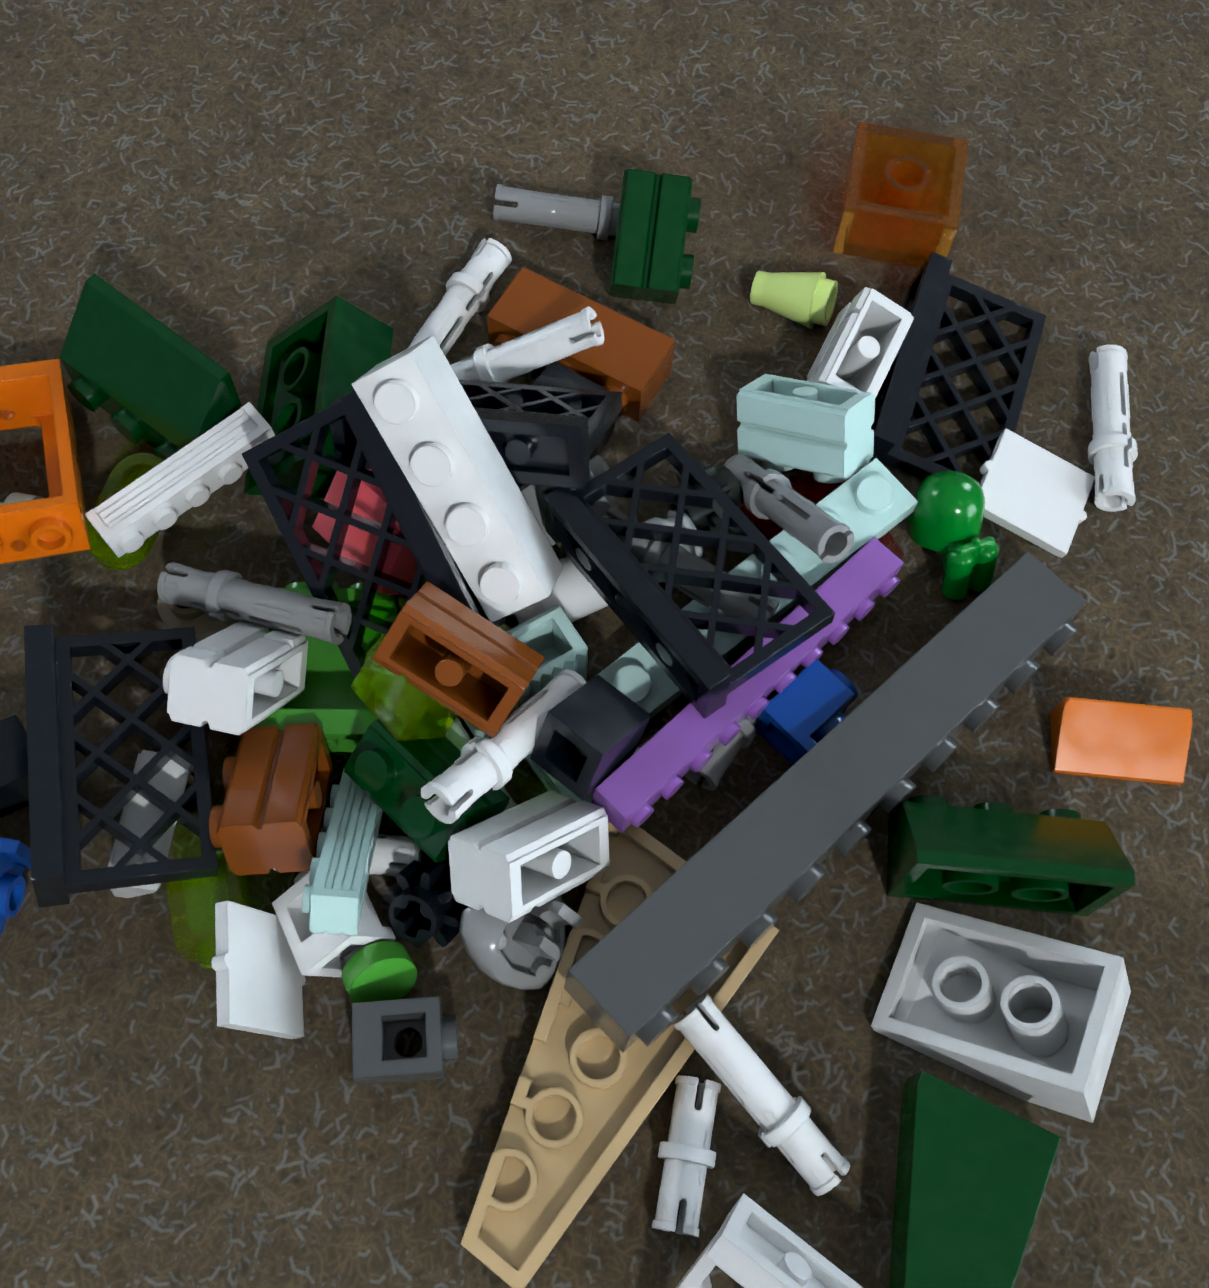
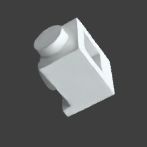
(324, 953)

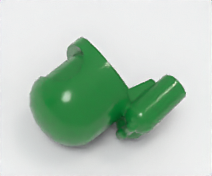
(951, 523)

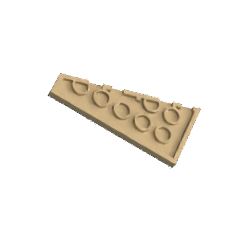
(577, 1088)

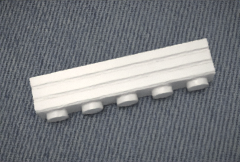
(179, 482)

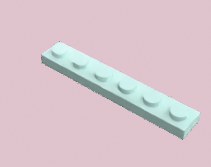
(866, 503)

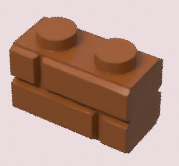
(458, 658)
(273, 800)

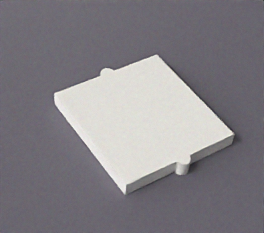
(1034, 493)
(256, 973)

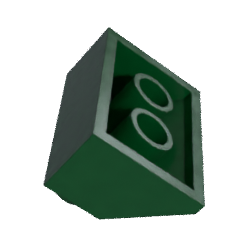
(310, 370)
(142, 372)
(1003, 857)

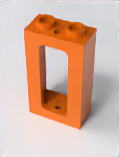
(38, 397)

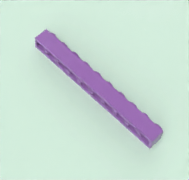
(689, 737)

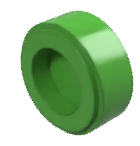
(379, 972)

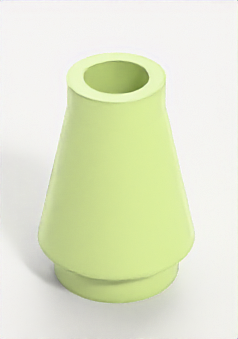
(796, 295)

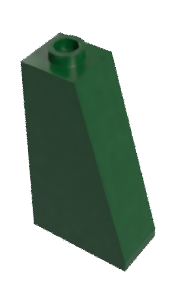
(964, 1188)

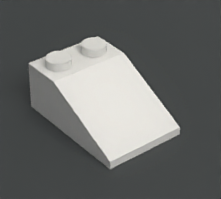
(1007, 1007)

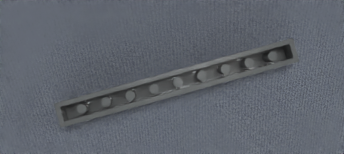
(820, 806)

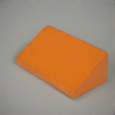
(1120, 740)

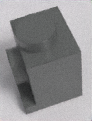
(378, 1028)

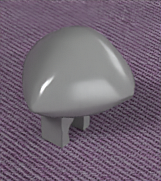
(522, 951)

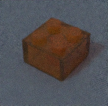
(900, 195)

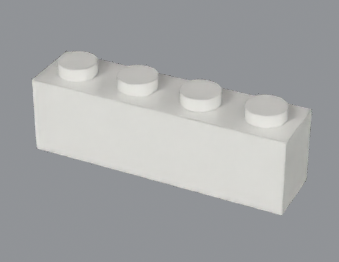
(460, 478)

